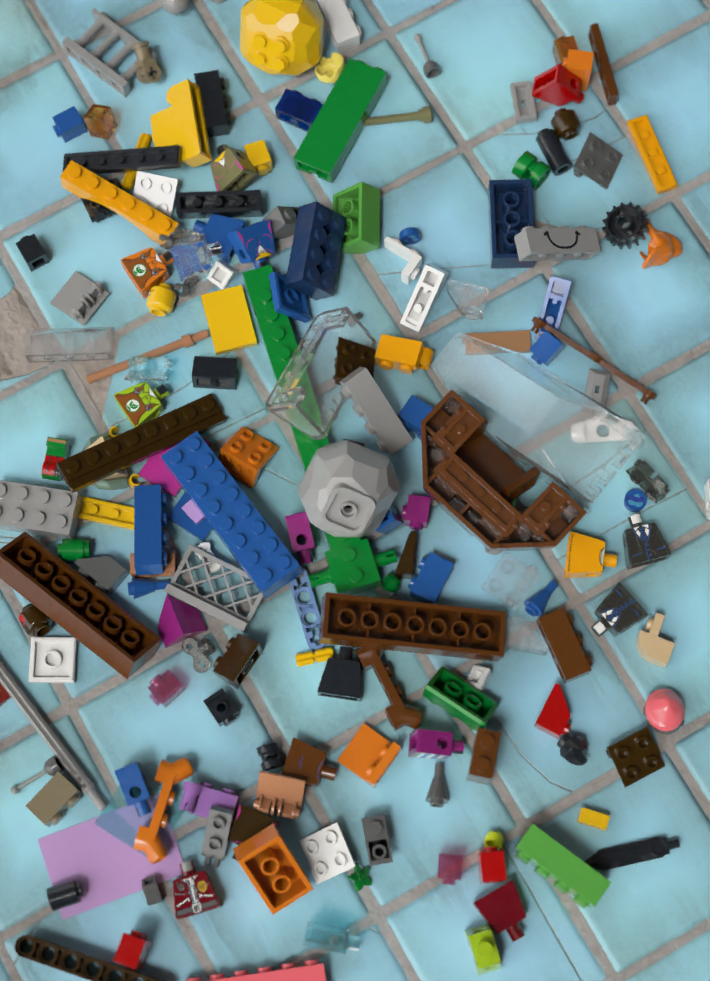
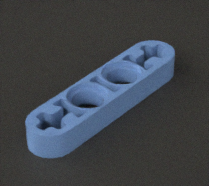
(309, 607)

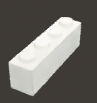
(340, 24)

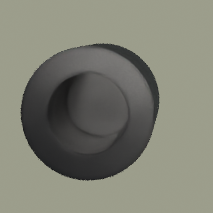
(65, 894)

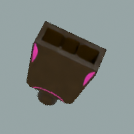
(248, 823)

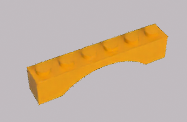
(94, 188)

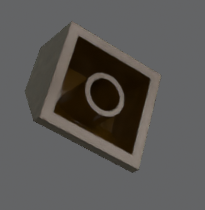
(237, 660)

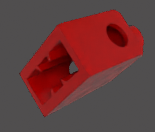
(557, 86)

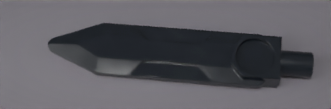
(632, 853)

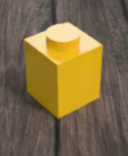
(259, 157)

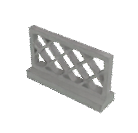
(202, 602)

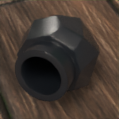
(573, 749)

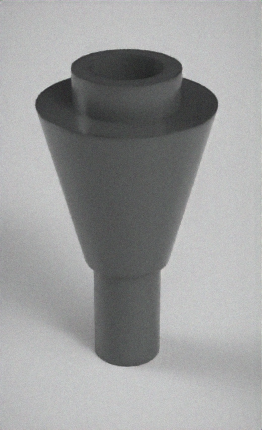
(437, 792)

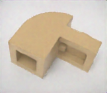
(650, 646)

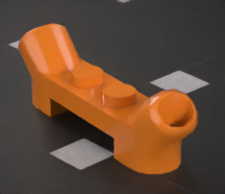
(147, 838)

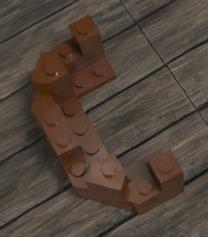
(473, 501)

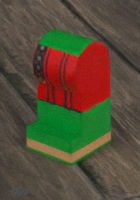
(56, 451)

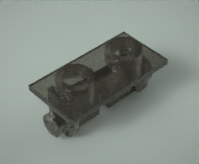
(640, 475)

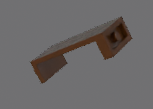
(495, 466)

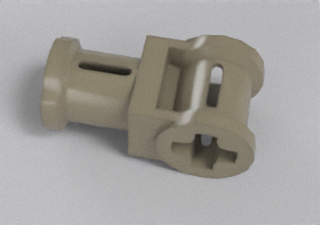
(146, 64)

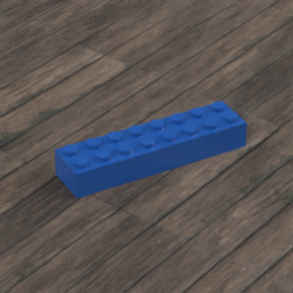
(231, 515)

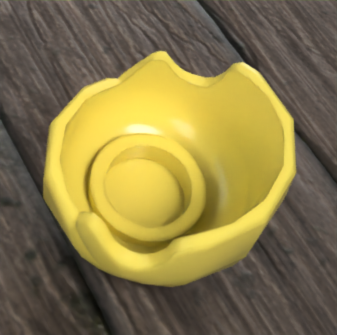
(330, 68)

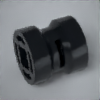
(270, 756)

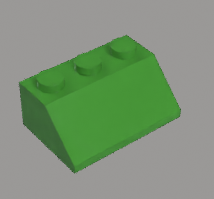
(362, 209)

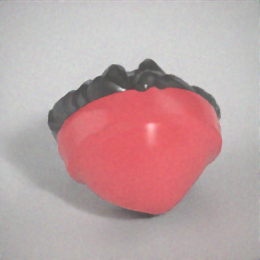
(664, 711)

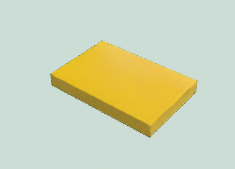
(229, 320)

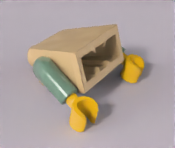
(116, 480)

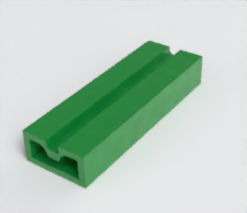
(340, 120)

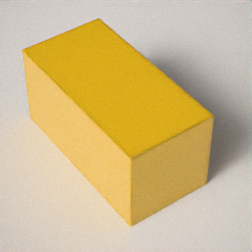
(593, 819)

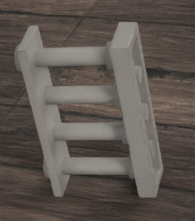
(91, 60)

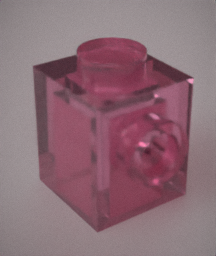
(165, 689)
(449, 868)

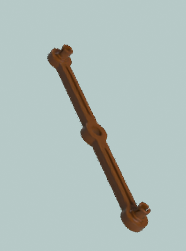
(539, 324)

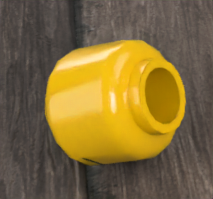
(161, 299)

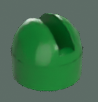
(390, 583)

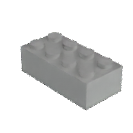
(39, 510)

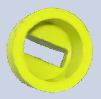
(494, 839)

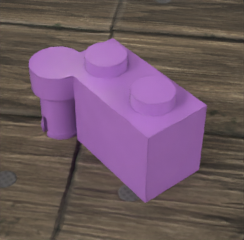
(203, 796)

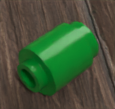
(74, 549)

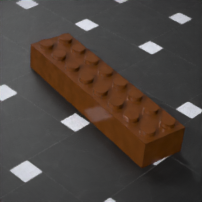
(77, 605)
(412, 627)

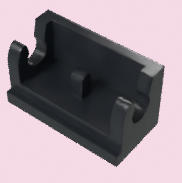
(214, 372)

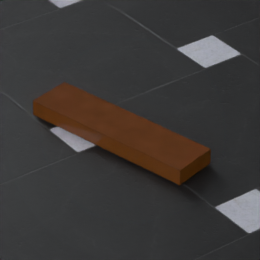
(603, 64)

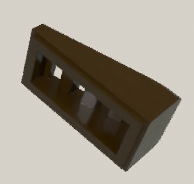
(405, 566)

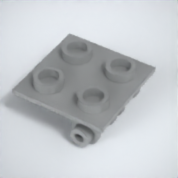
(79, 298)

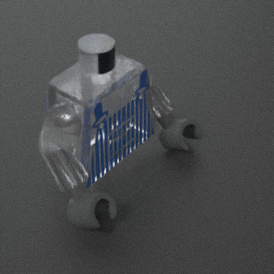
(191, 256)

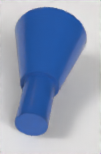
(142, 587)
(537, 603)

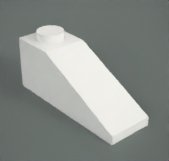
(424, 296)

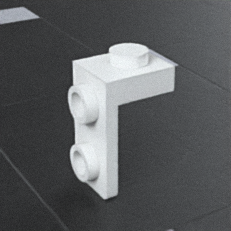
(412, 256)

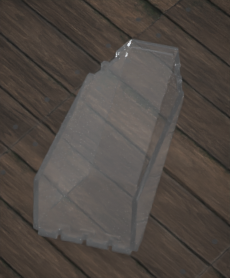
(539, 416)

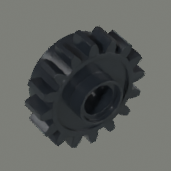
(630, 234)

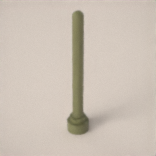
(422, 115)

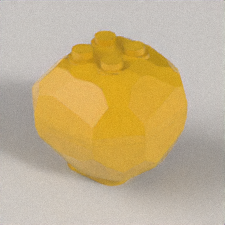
(282, 35)

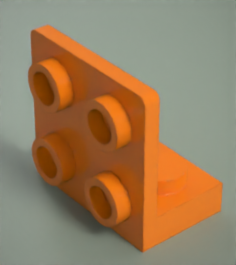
(246, 455)
(369, 755)

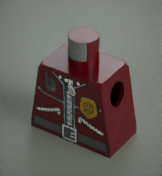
(193, 892)

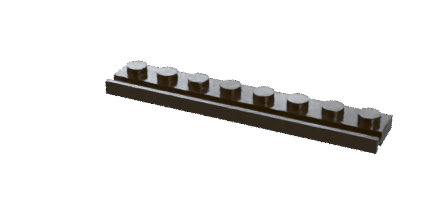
(140, 443)

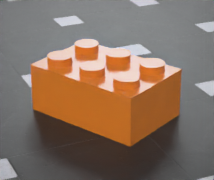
(272, 869)

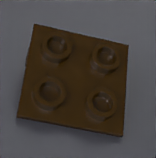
(351, 357)
(635, 756)

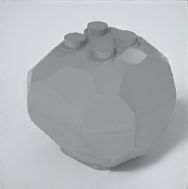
(348, 489)

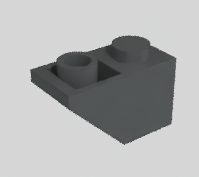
(283, 221)
(104, 571)
(377, 840)

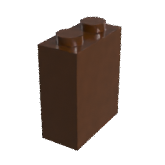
(483, 756)

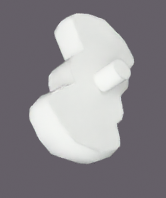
(206, 547)

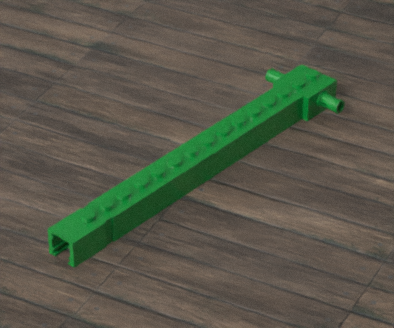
(349, 560)

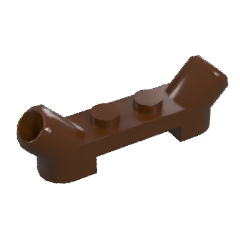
(398, 713)

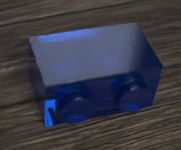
(297, 109)

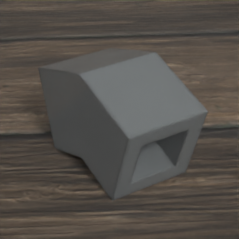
(152, 890)

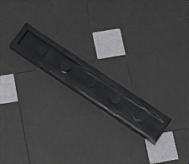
(127, 159)

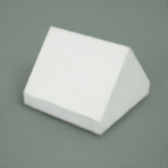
(479, 677)

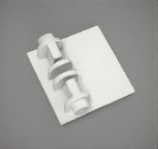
(156, 191)
(327, 853)

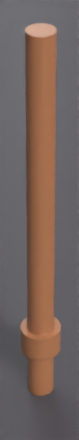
(186, 341)

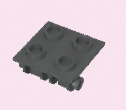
(597, 161)

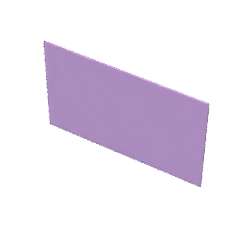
(102, 864)

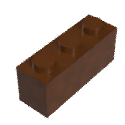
(564, 645)

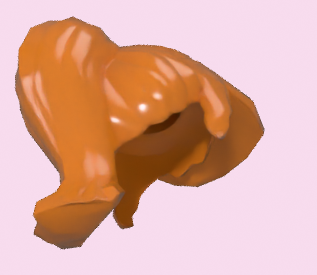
(661, 248)

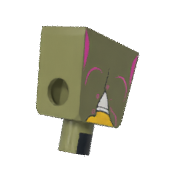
(232, 169)

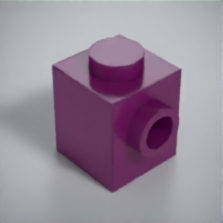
(416, 512)

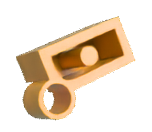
(402, 354)

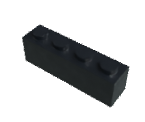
(224, 203)

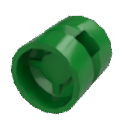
(529, 168)

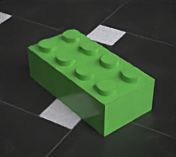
(561, 866)

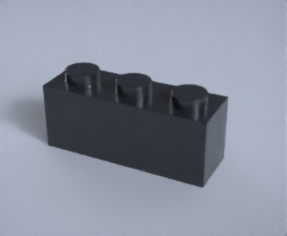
(213, 102)

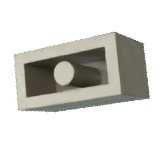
(54, 799)

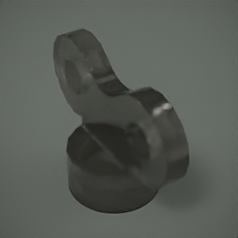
(200, 652)

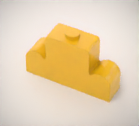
(183, 124)

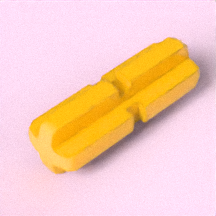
(319, 655)

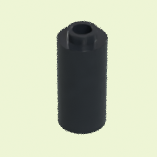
(553, 151)

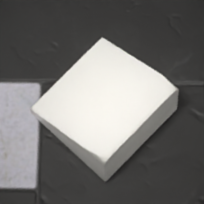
(222, 274)

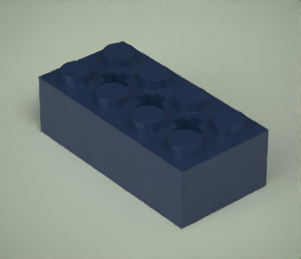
(508, 220)
(315, 251)

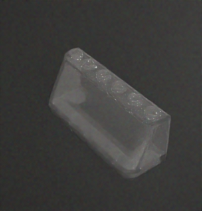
(306, 389)

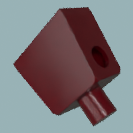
(503, 910)

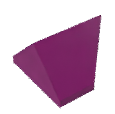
(179, 621)

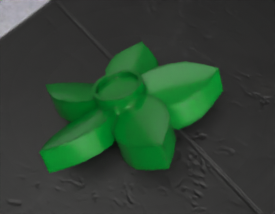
(360, 877)

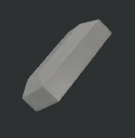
(521, 93)
(600, 380)

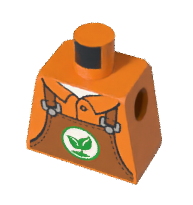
(147, 269)

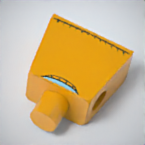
(586, 557)

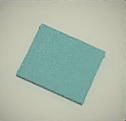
(124, 821)

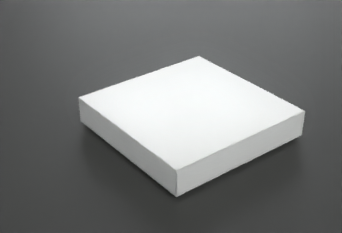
(53, 660)

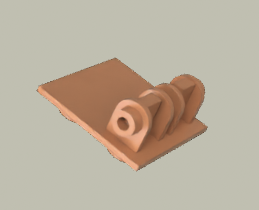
(279, 794)

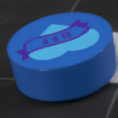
(410, 236)
(635, 500)

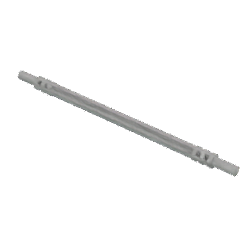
(50, 737)

